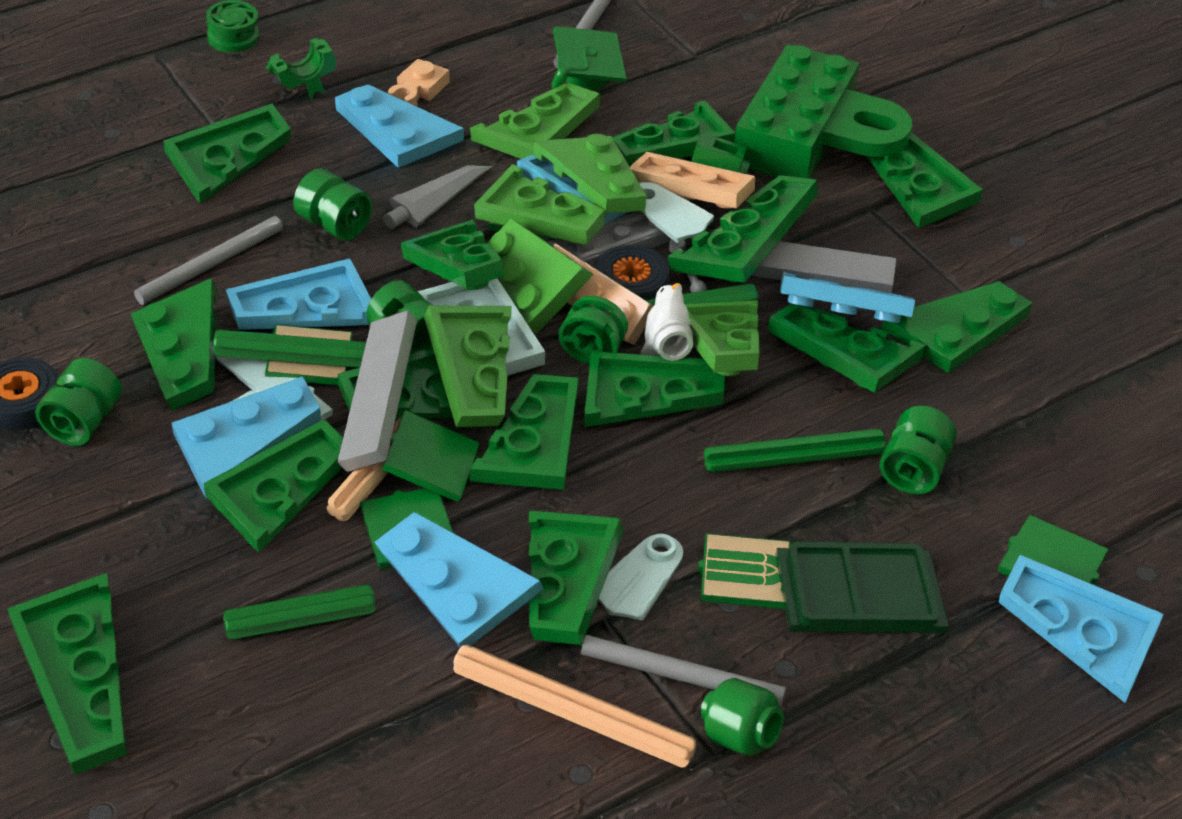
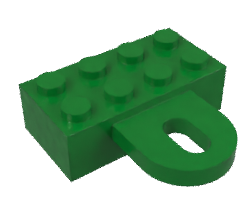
(814, 105)

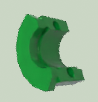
(316, 64)

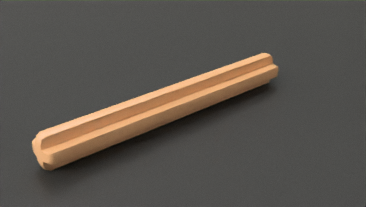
(575, 706)

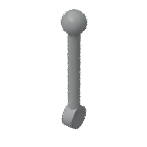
(696, 284)

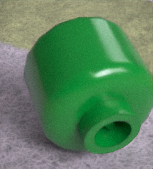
(742, 717)

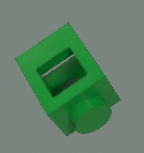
(720, 154)

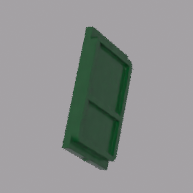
(860, 588)

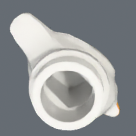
(668, 325)

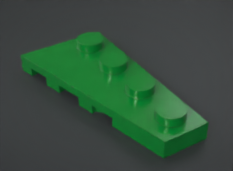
(925, 182)
(748, 233)
(76, 668)

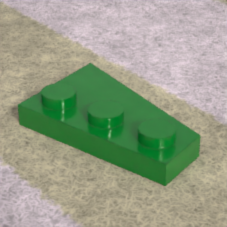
(676, 137)
(226, 149)
(961, 323)
(180, 342)
(857, 354)
(647, 386)
(277, 483)
(572, 563)

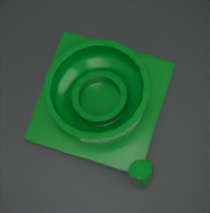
(587, 58)

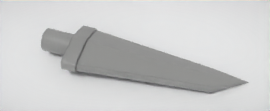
(425, 200)

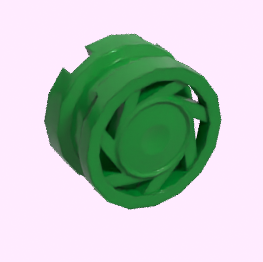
(233, 26)
(592, 328)

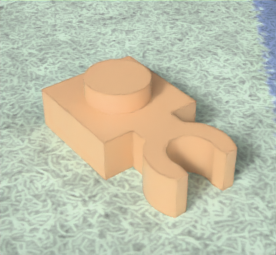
(420, 81)

